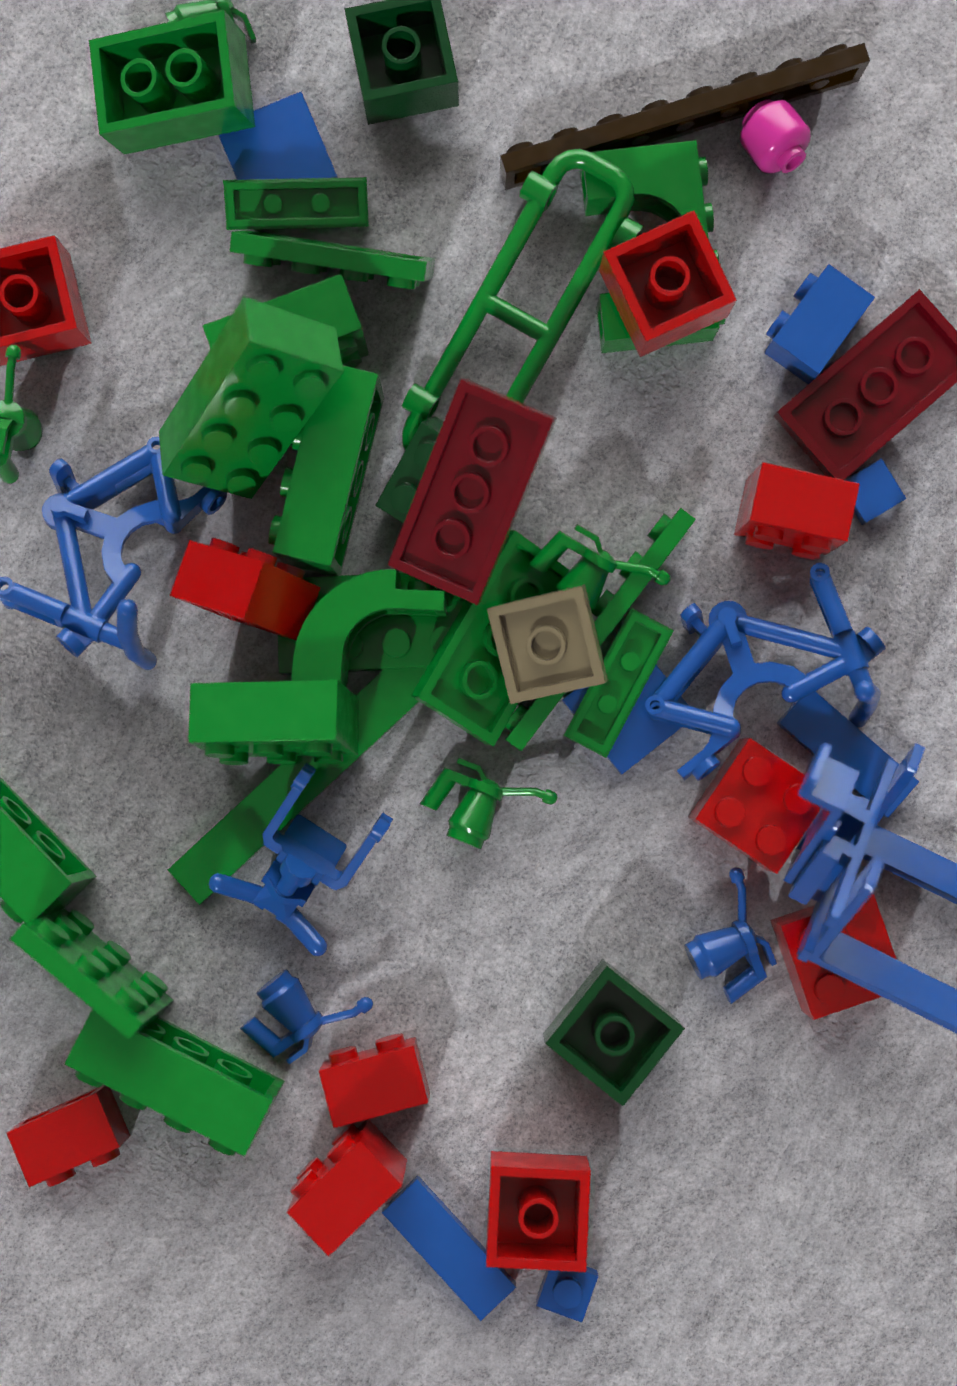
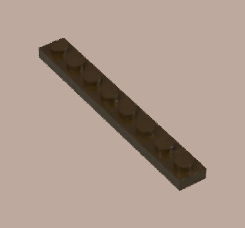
(698, 111)

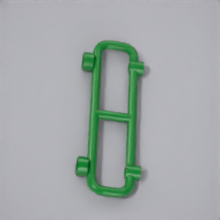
(539, 194)

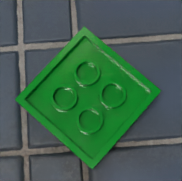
(94, 970)

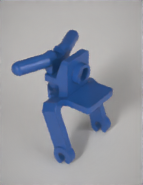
(303, 860)

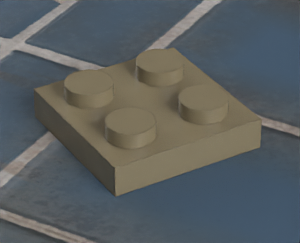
(547, 644)

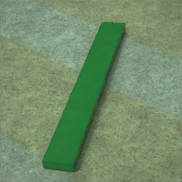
(241, 831)

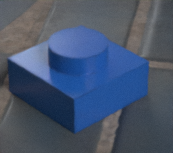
(567, 1292)

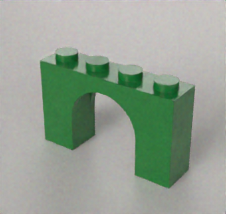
(665, 184)

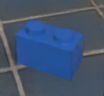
(818, 325)

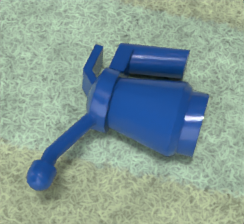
(719, 949)
(289, 1004)

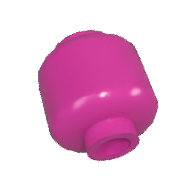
(775, 136)

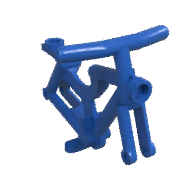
(74, 510)
(729, 628)

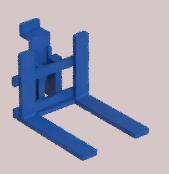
(827, 869)

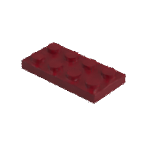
(874, 388)
(471, 490)

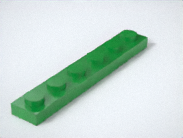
(609, 611)

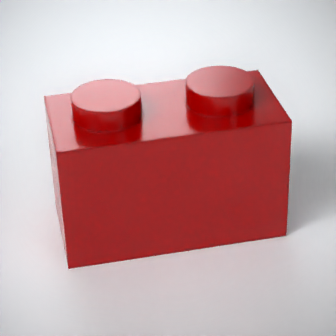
(374, 1080)
(68, 1136)

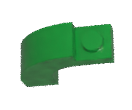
(344, 611)

